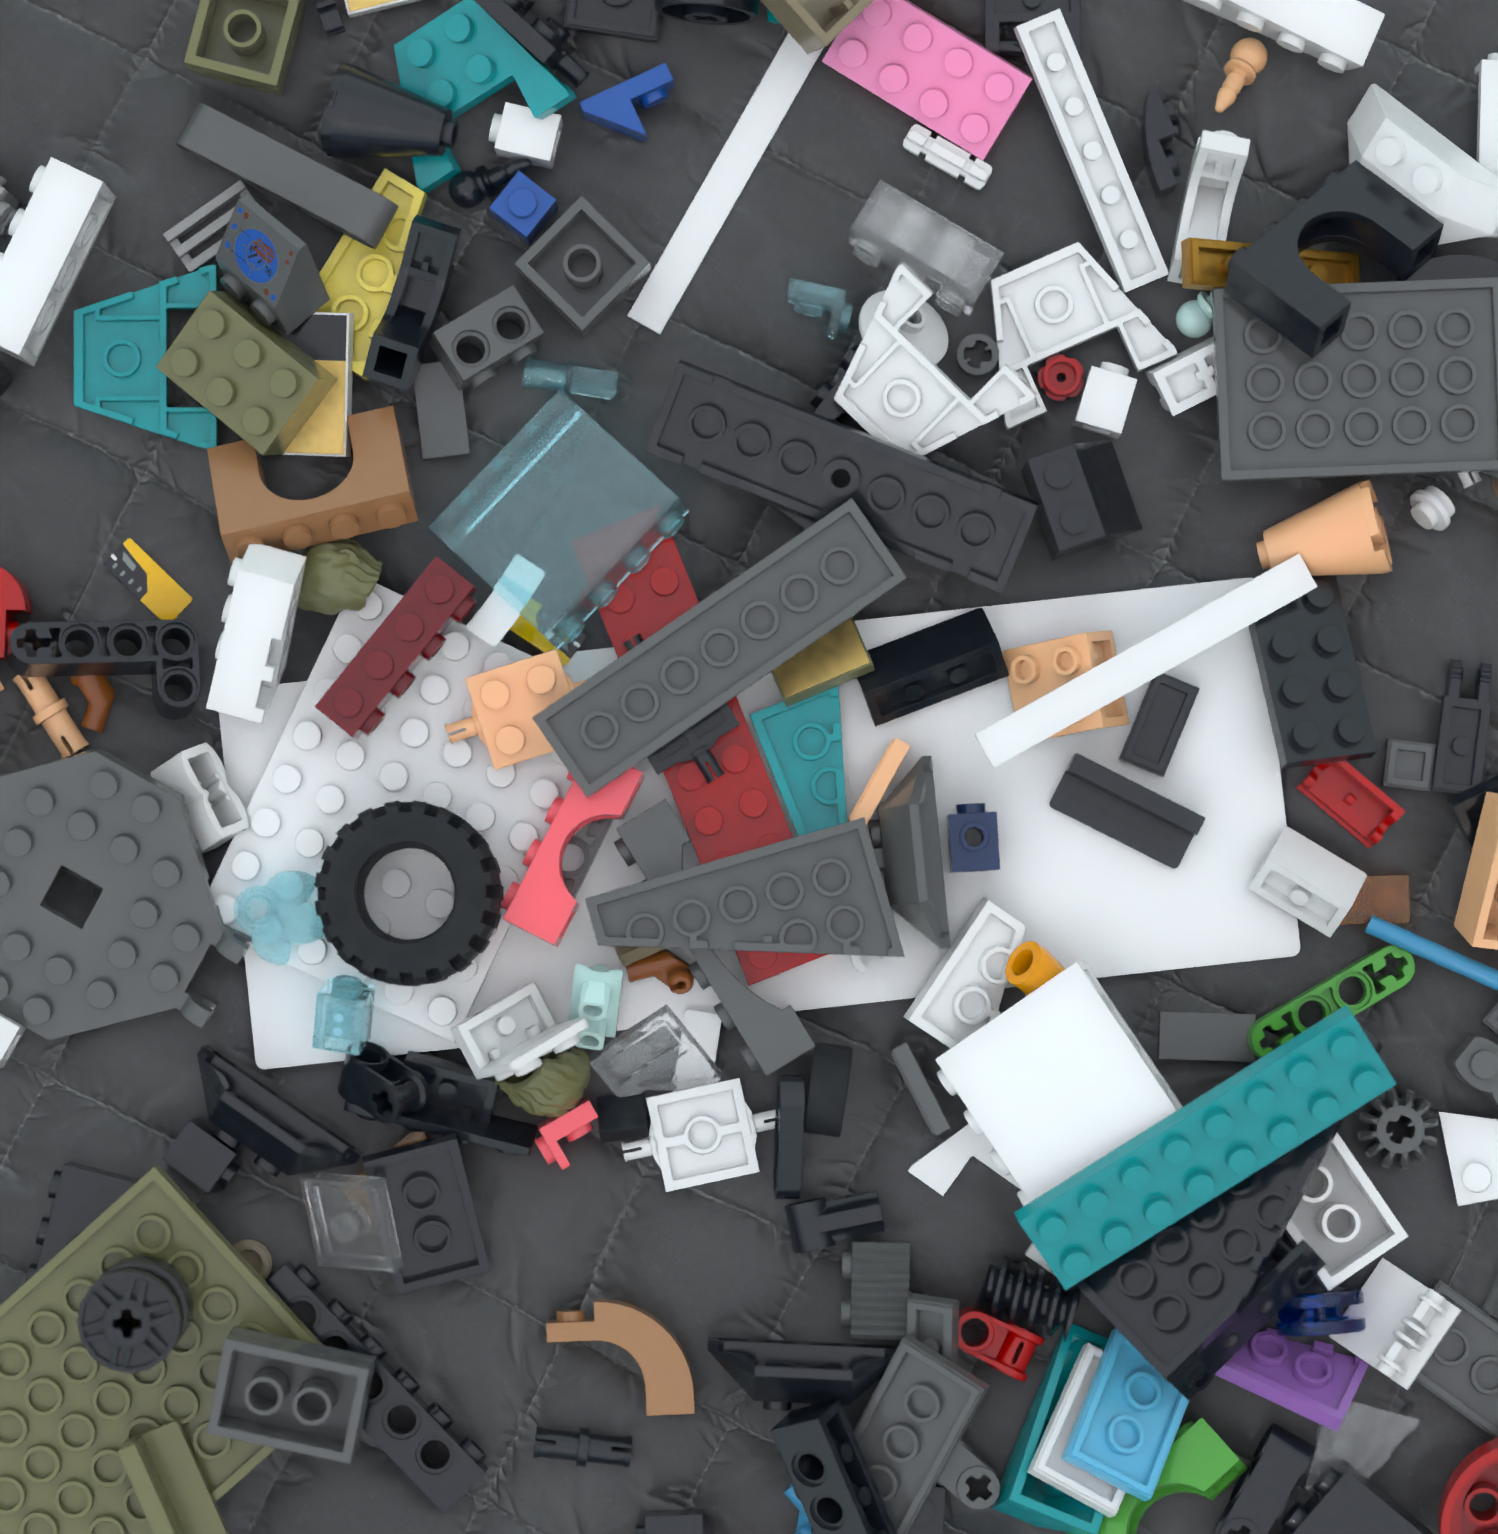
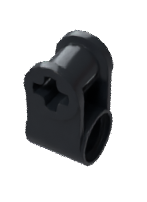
(382, 1084)

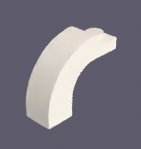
(1209, 191)

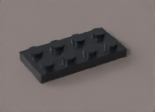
(1312, 680)

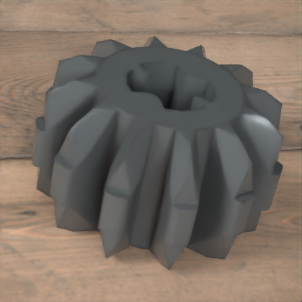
(1402, 1144)

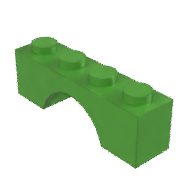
(1195, 1465)

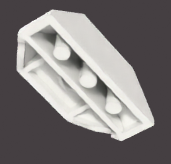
(1423, 166)

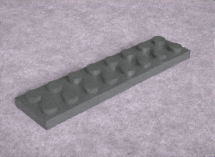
(719, 648)

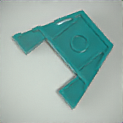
(461, 63)
(118, 356)

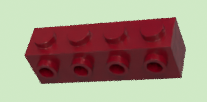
(396, 648)

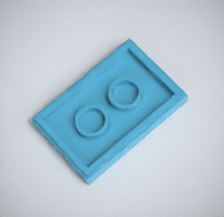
(1126, 1421)

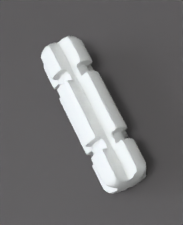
(947, 157)

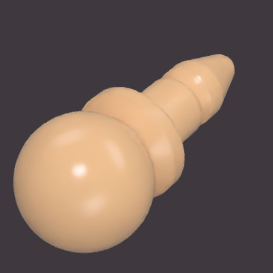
(1246, 60)

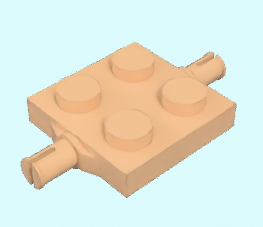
(505, 705)

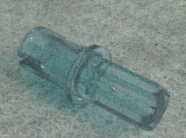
(570, 379)

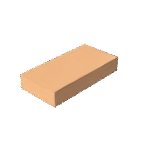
(879, 780)

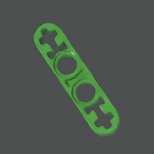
(1328, 998)

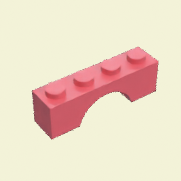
(542, 899)

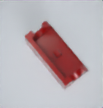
(1350, 800)

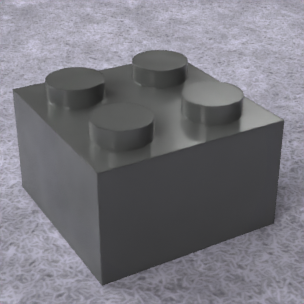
(583, 266)

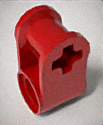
(1001, 1343)

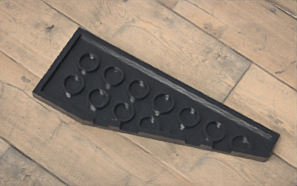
(1199, 1272)

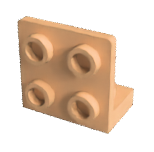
(1052, 663)

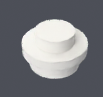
(1431, 508)

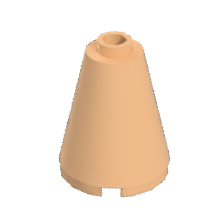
(1332, 536)

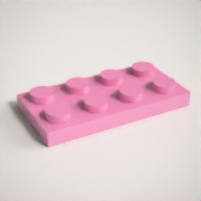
(930, 72)

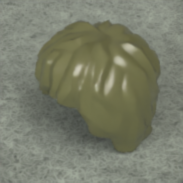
(338, 577)
(553, 1086)

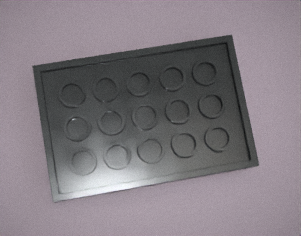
(1390, 396)

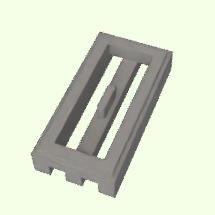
(196, 218)

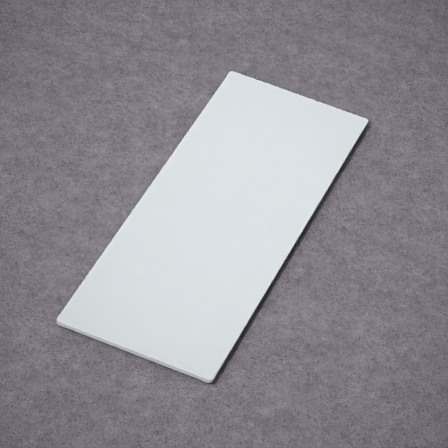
(1056, 875)

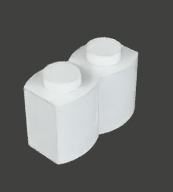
(212, 805)

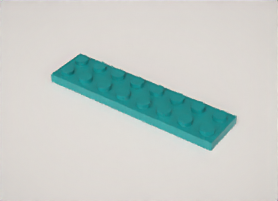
(1205, 1147)

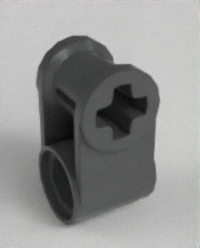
(963, 1465)

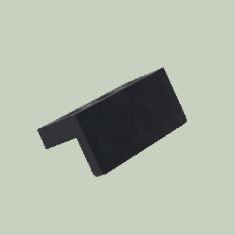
(932, 666)
(1125, 811)

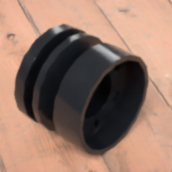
(154, 1294)

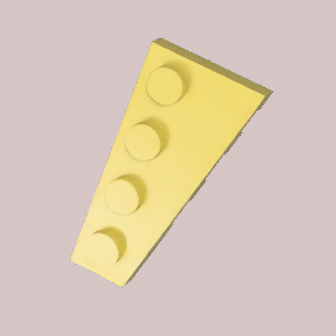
(364, 277)

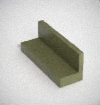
(170, 1482)

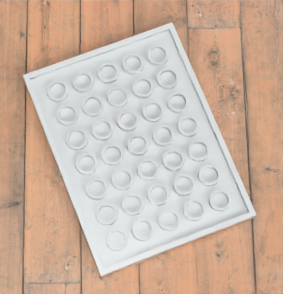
(327, 778)

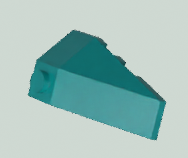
(1024, 1494)

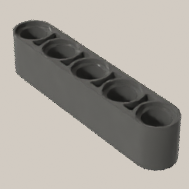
(287, 175)

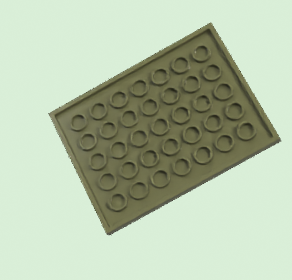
(72, 1414)

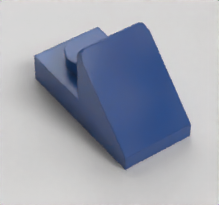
(616, 105)

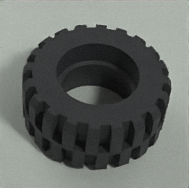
(343, 886)

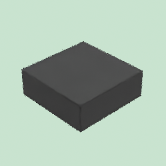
(1408, 765)

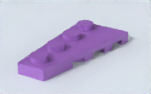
(1298, 1376)

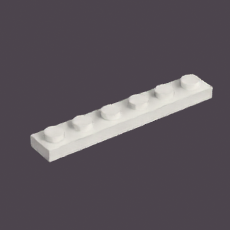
(1091, 150)

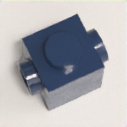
(973, 858)

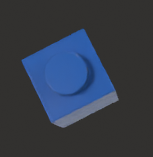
(524, 208)

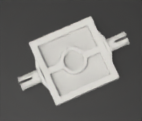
(701, 1134)

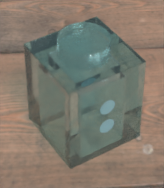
(343, 1015)

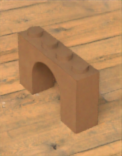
(369, 499)

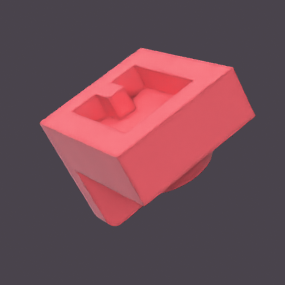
(572, 1125)

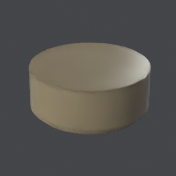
(257, 1255)

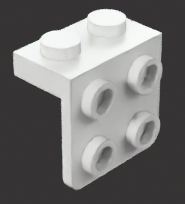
(514, 1035)

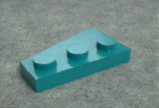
(806, 758)

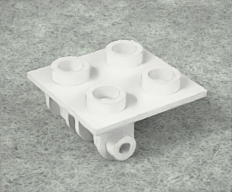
(1401, 1324)

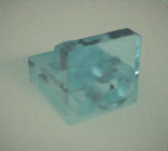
(814, 298)

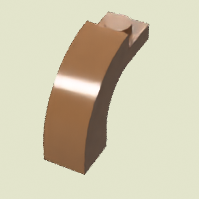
(654, 1347)

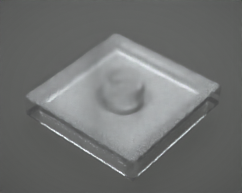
(351, 1221)

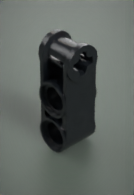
(1267, 1482)

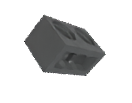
(480, 330)

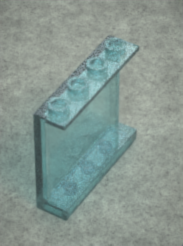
(560, 519)

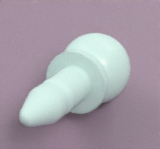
(1196, 316)

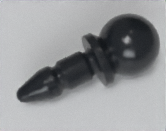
(470, 187)

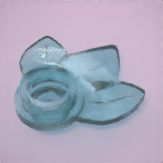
(287, 917)

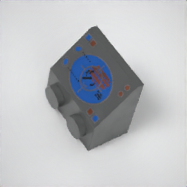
(269, 268)

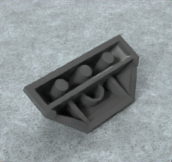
(912, 854)

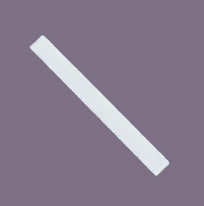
(723, 185)
(1145, 660)

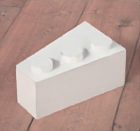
(256, 631)

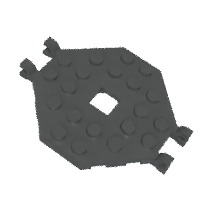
(148, 921)

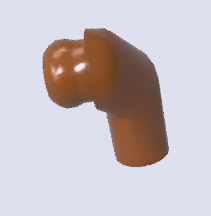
(100, 699)
(666, 968)

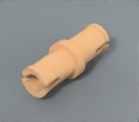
(52, 714)

